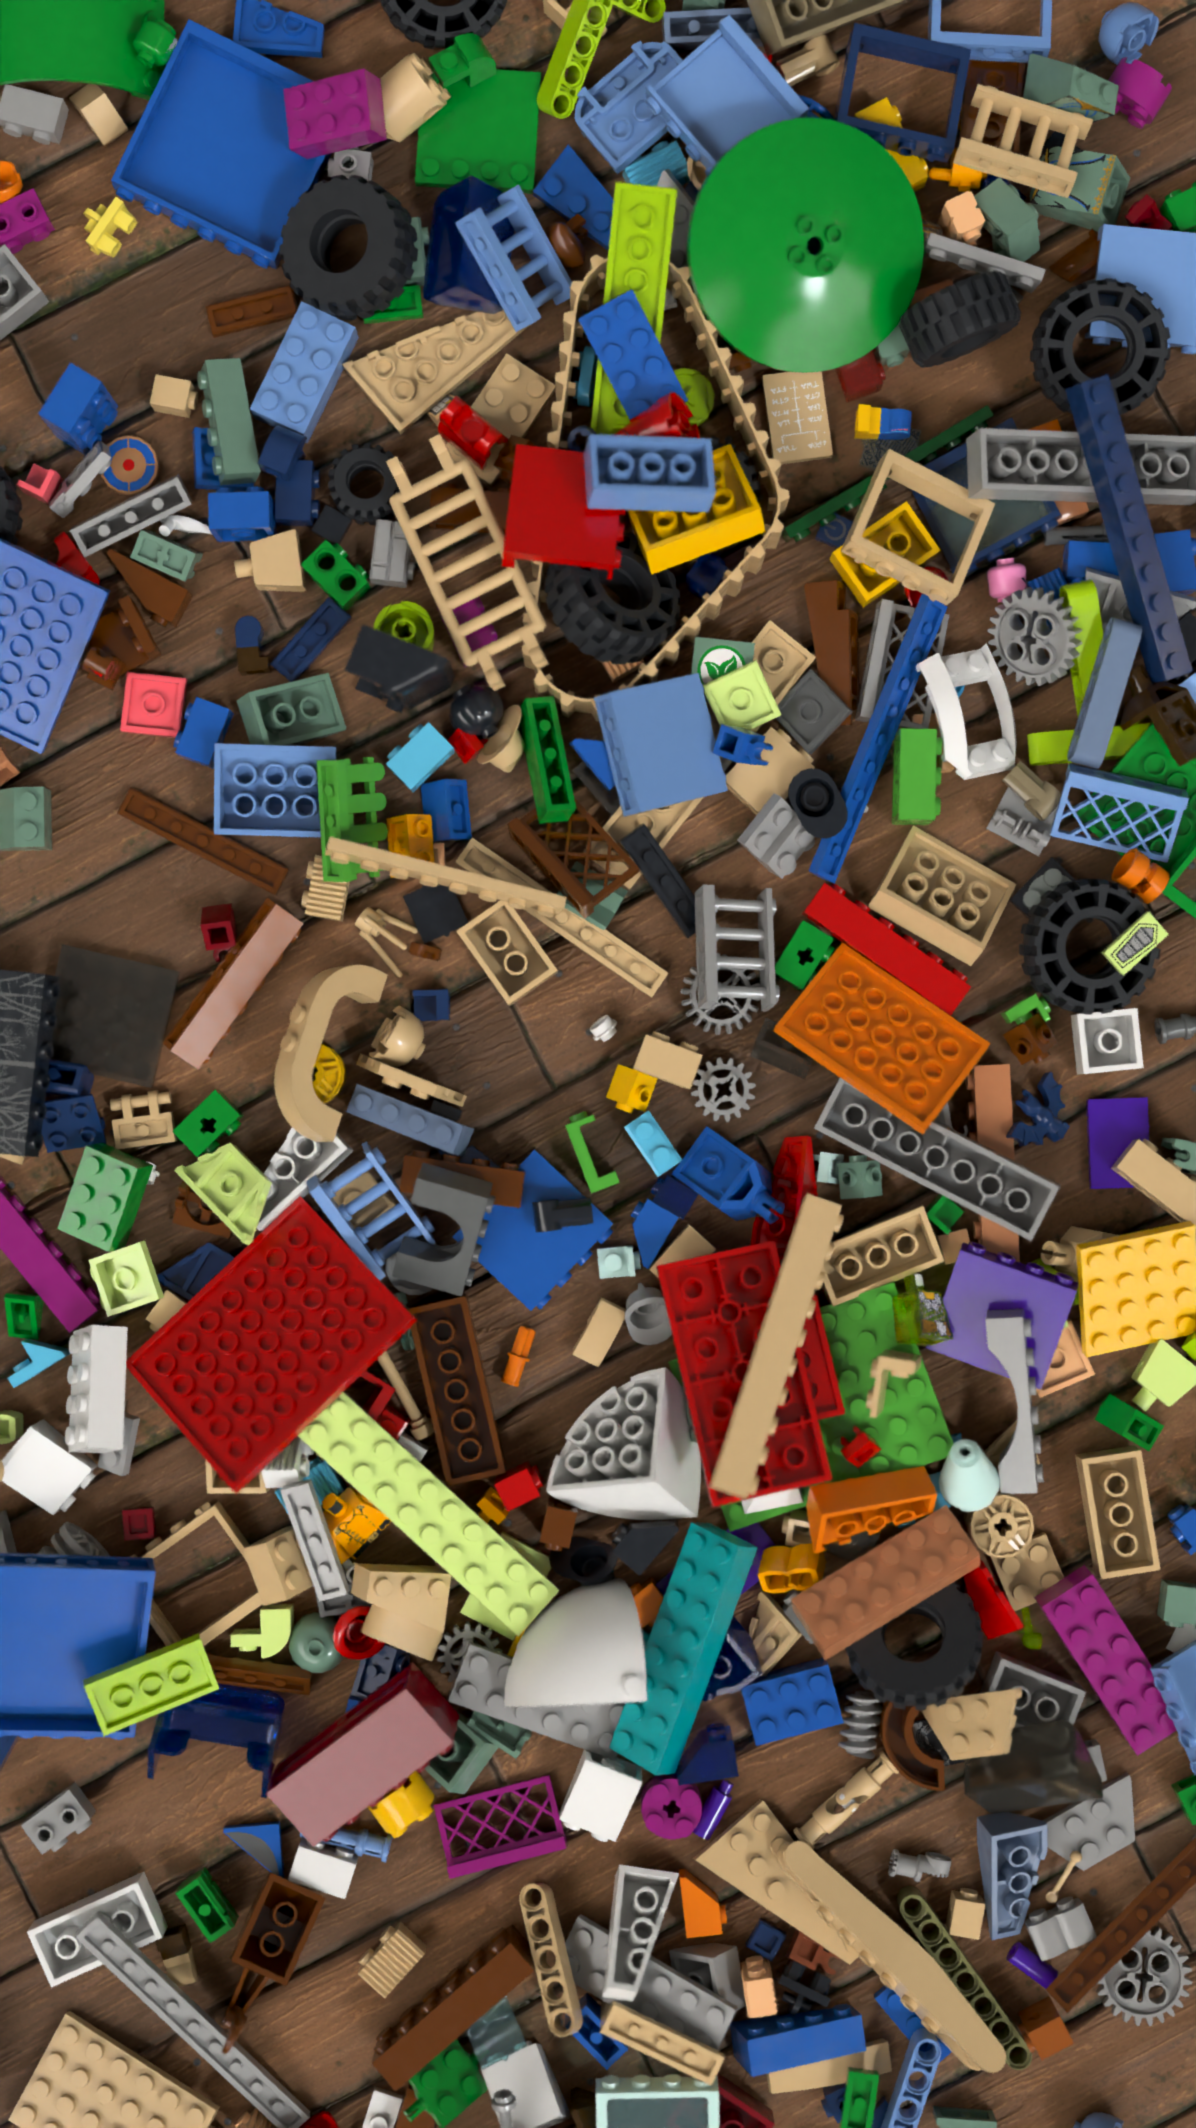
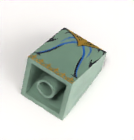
(1069, 88)
(1095, 194)

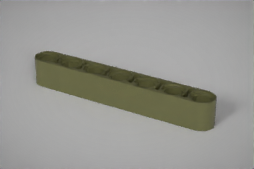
(955, 1965)

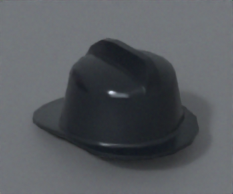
(818, 803)
(585, 1561)

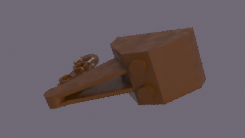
(270, 1943)

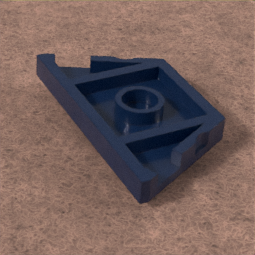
(195, 1270)

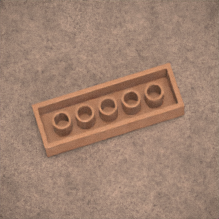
(885, 1582)

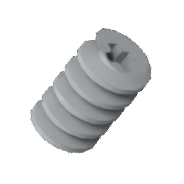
(861, 1724)

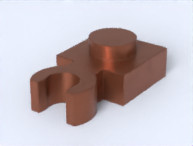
(809, 1953)

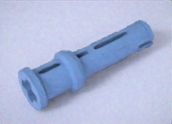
(362, 1842)

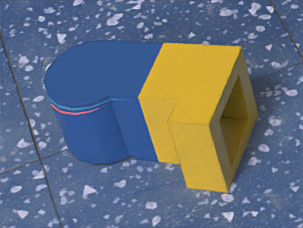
(882, 423)

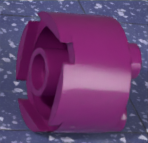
(1139, 91)
(668, 1822)

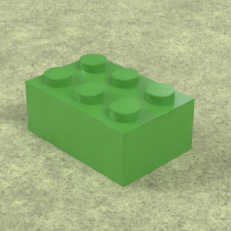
(915, 776)

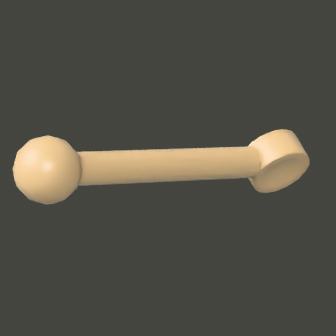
(1052, 1895)

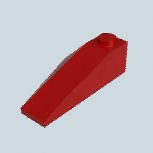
(792, 1181)
(993, 1607)

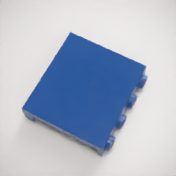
(530, 1260)

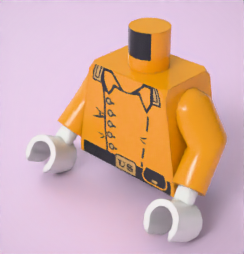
(352, 1524)

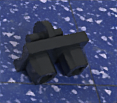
(815, 1991)

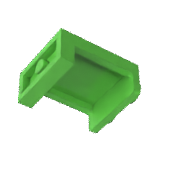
(593, 1180)

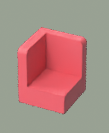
(41, 483)

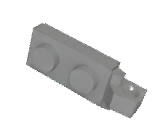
(80, 479)

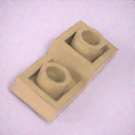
(600, 1332)

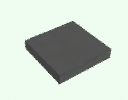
(812, 711)

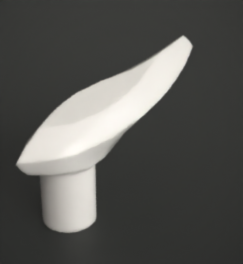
(183, 524)

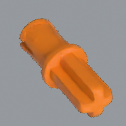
(518, 1356)

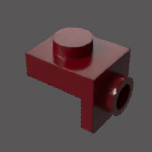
(1147, 215)

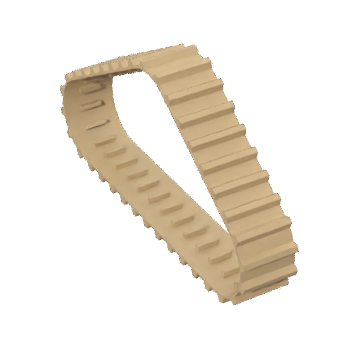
(756, 442)

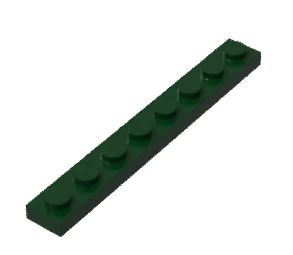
(851, 497)

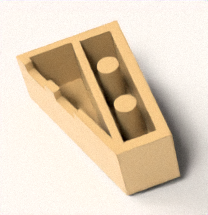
(406, 1590)

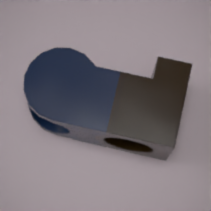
(248, 644)

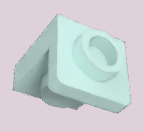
(618, 1261)

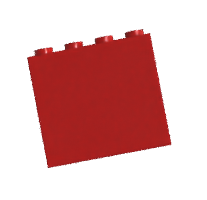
(551, 515)

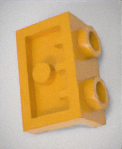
(411, 836)

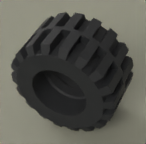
(347, 468)

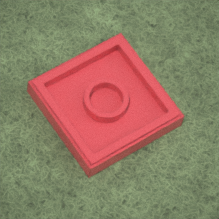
(153, 704)

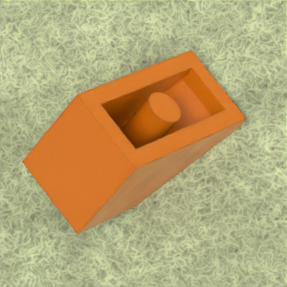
(700, 1907)

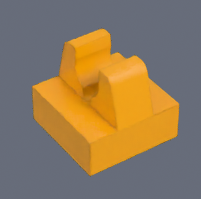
(492, 1507)

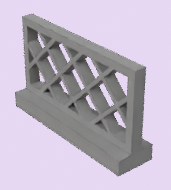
(877, 658)

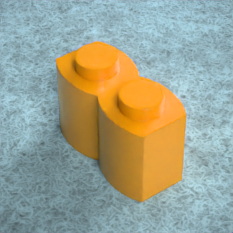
(790, 1568)

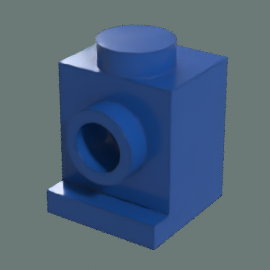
(1184, 1526)

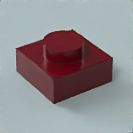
(139, 1523)

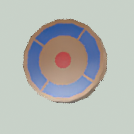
(132, 466)

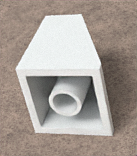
(45, 1469)
(601, 1795)
(534, 2086)

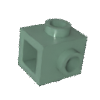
(859, 1178)

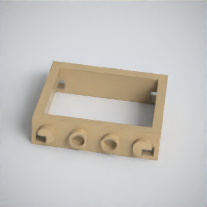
(935, 488)
(180, 1530)

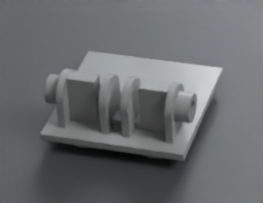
(1020, 826)

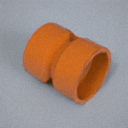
(1140, 876)

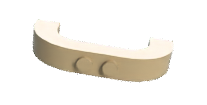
(303, 1041)

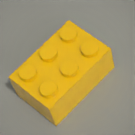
(896, 532)

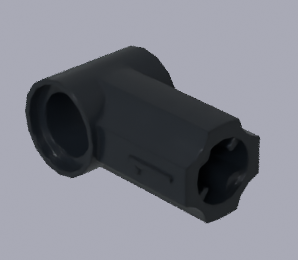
(555, 1214)

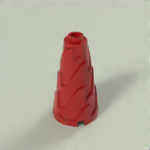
(663, 419)

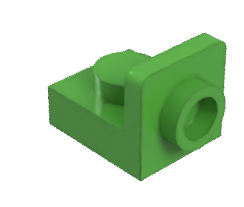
(1021, 1011)

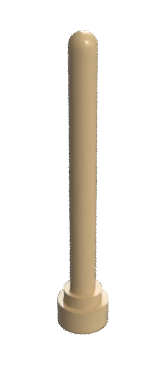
(420, 1425)

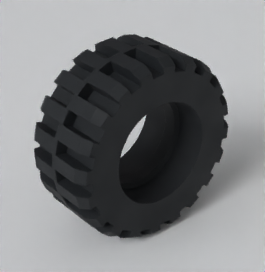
(960, 319)

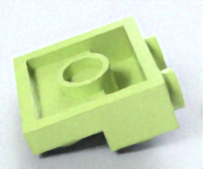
(125, 1278)

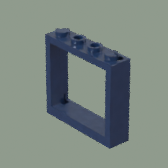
(911, 51)

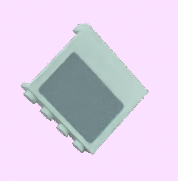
(656, 2102)

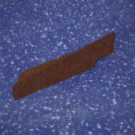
(835, 640)

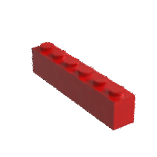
(885, 948)

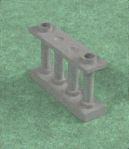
(710, 961)

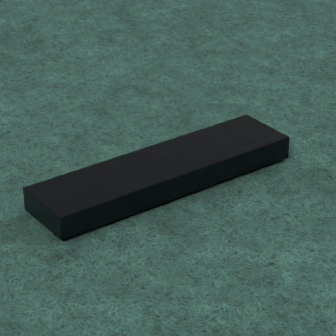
(662, 877)

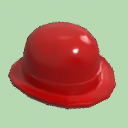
(356, 1644)

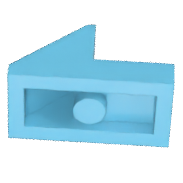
(43, 1357)

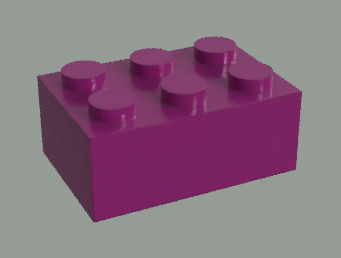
(335, 114)

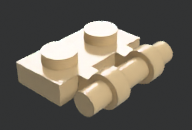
(145, 1129)

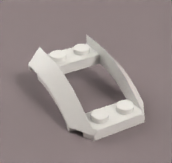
(963, 669)

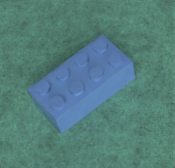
(304, 371)
(649, 473)

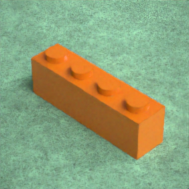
(867, 1504)

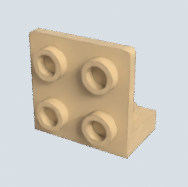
(901, 1366)

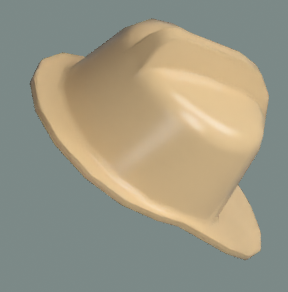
(507, 744)

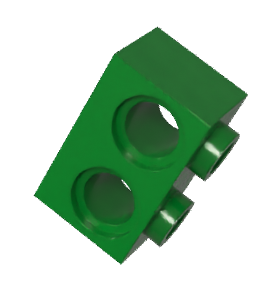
(331, 579)

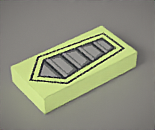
(1134, 943)

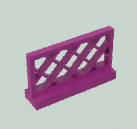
(508, 1852)

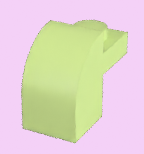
(273, 1634)

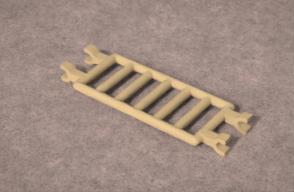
(433, 578)

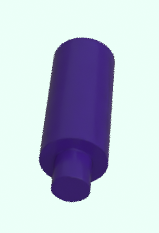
(714, 1809)
(1031, 1965)

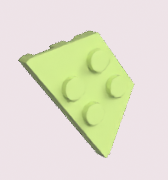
(229, 1188)

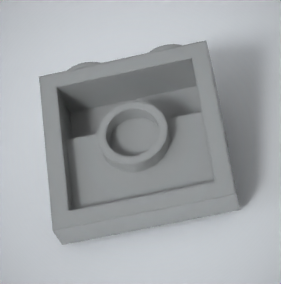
(777, 837)

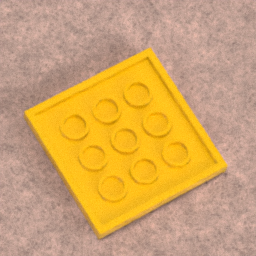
(1137, 1288)

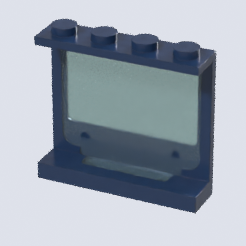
(1009, 522)

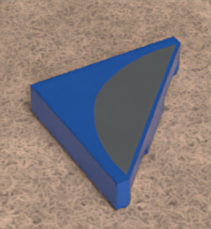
(261, 1842)

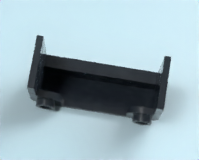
(397, 670)

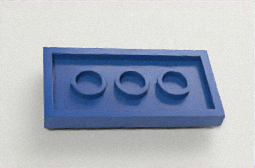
(630, 353)

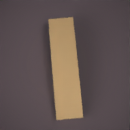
(831, 2071)

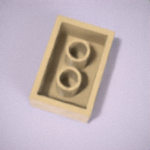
(507, 951)

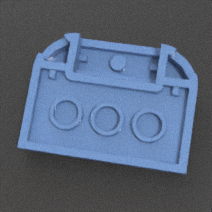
(615, 108)

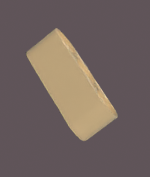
(401, 1633)

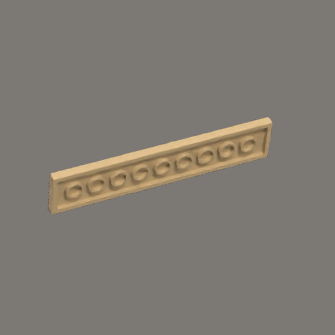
(782, 665)

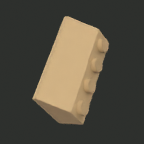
(880, 1255)

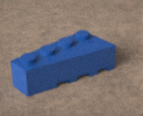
(797, 2040)

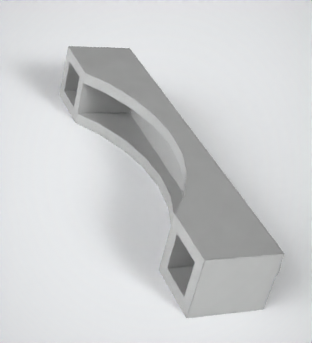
(1008, 1342)

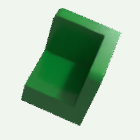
(943, 1213)

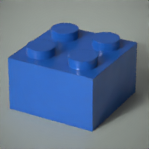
(241, 514)

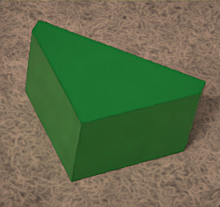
(23, 1314)

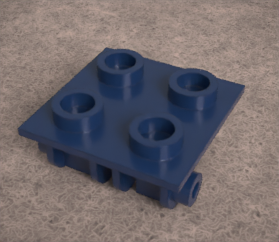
(72, 1123)

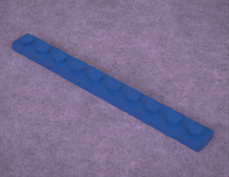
(880, 734)

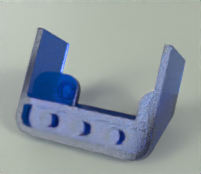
(225, 1717)

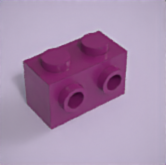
(23, 221)

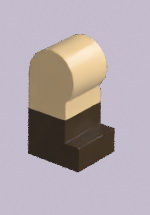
(178, 1955)

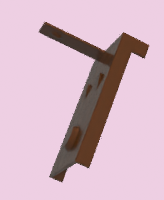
(1078, 259)

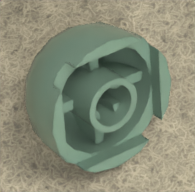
(313, 1643)

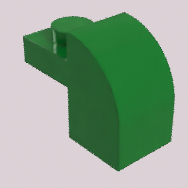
(464, 59)

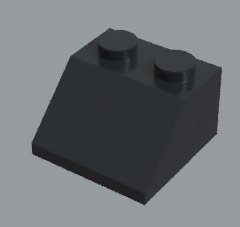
(642, 1541)

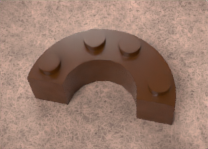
(908, 1757)

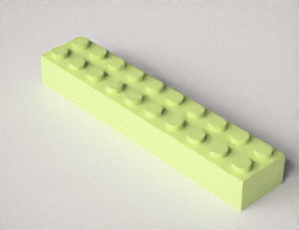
(429, 1513)

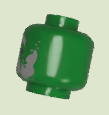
(155, 43)

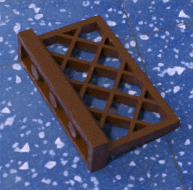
(558, 872)

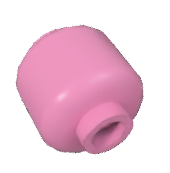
(1006, 578)

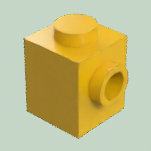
(631, 1089)

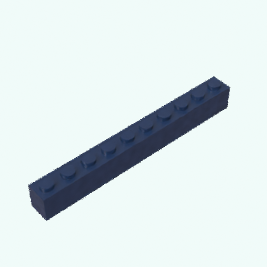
(1128, 528)

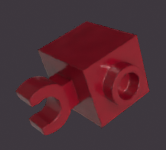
(218, 928)

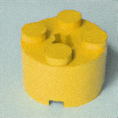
(404, 1805)

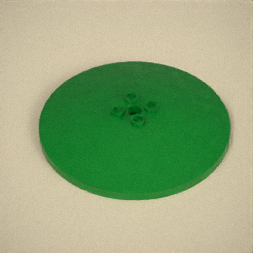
(754, 232)

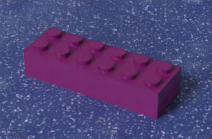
(1107, 1657)

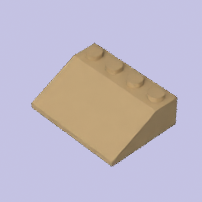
(942, 896)

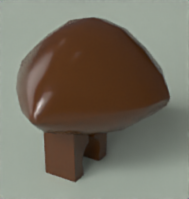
(567, 241)

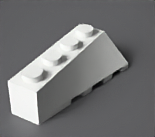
(293, 1166)

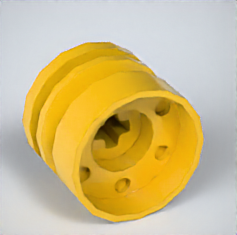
(330, 1074)

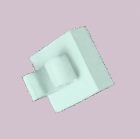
(828, 1167)

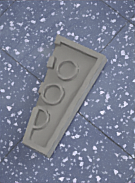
(976, 259)

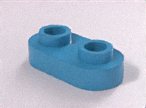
(586, 383)

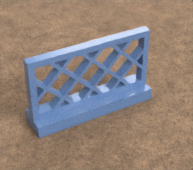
(1119, 787)

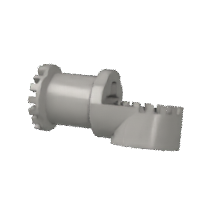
(914, 1866)

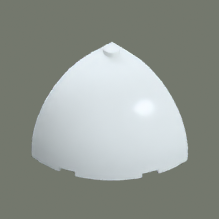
(632, 1454)
(581, 1651)

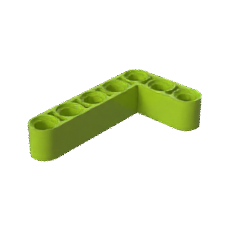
(579, 59)

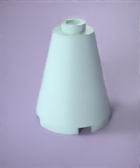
(968, 1477)

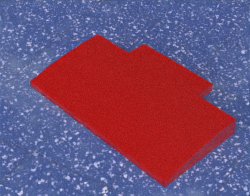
(714, 1321)

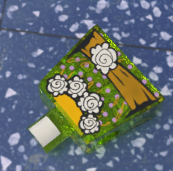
(920, 1315)

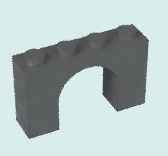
(466, 1202)

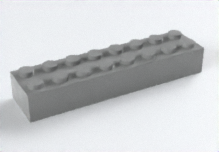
(1054, 468)
(941, 1161)

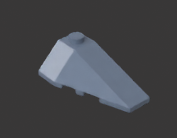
(1009, 1861)

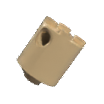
(410, 96)

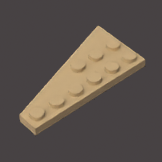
(429, 365)
(748, 1861)

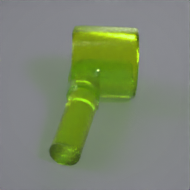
(1030, 1639)

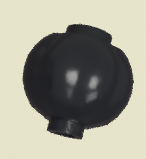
(476, 710)

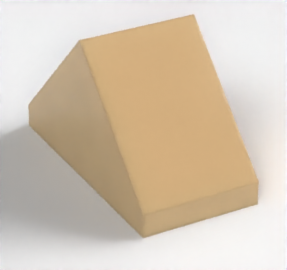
(99, 113)

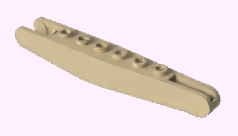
(895, 1958)

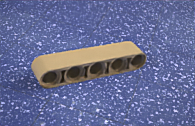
(561, 1970)

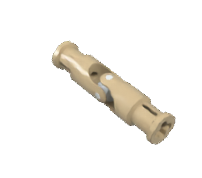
(856, 1791)

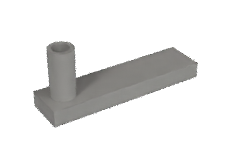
(315, 1540)

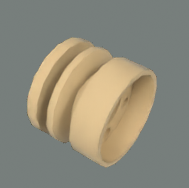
(1011, 1538)

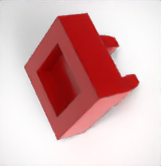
(466, 745)
(859, 1449)

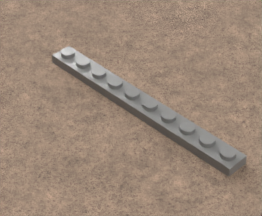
(191, 2022)

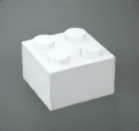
(1107, 1041)

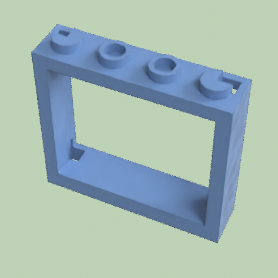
(994, 46)

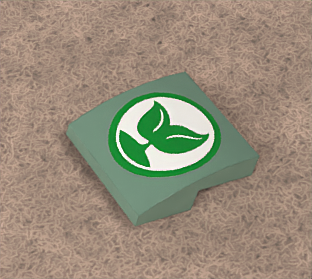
(718, 656)

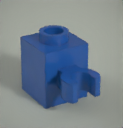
(741, 745)

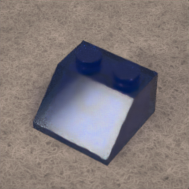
(708, 1756)

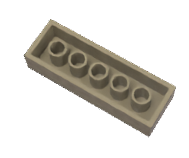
(796, 21)

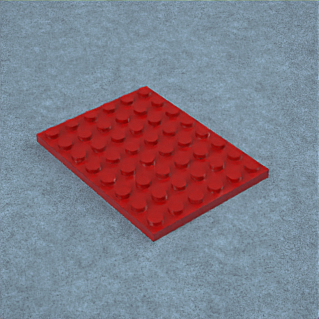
(269, 1344)

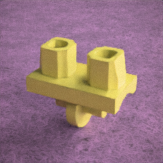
(104, 223)

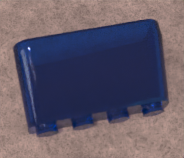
(451, 269)

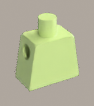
(1162, 1375)

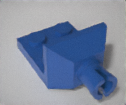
(728, 1178)

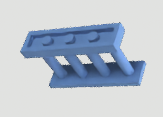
(497, 267)
(342, 1214)

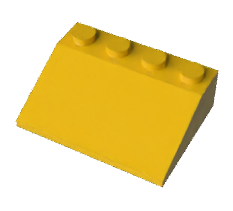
(680, 536)

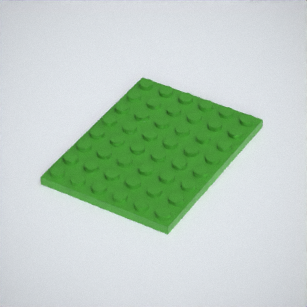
(909, 1427)

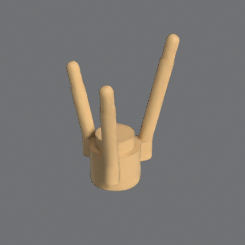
(372, 923)

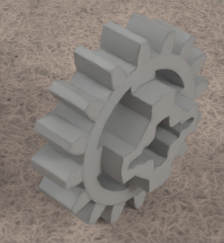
(736, 1099)
(454, 1656)

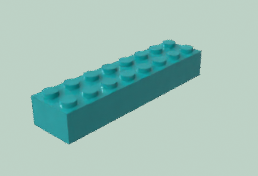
(684, 1647)

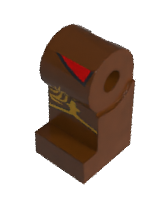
(103, 667)

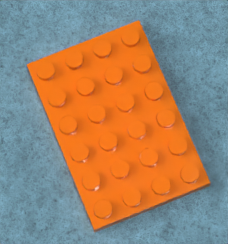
(882, 1038)

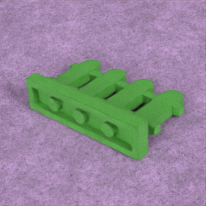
(337, 811)

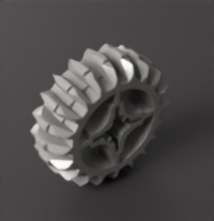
(741, 1012)

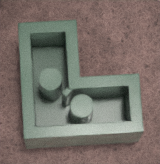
(1009, 221)

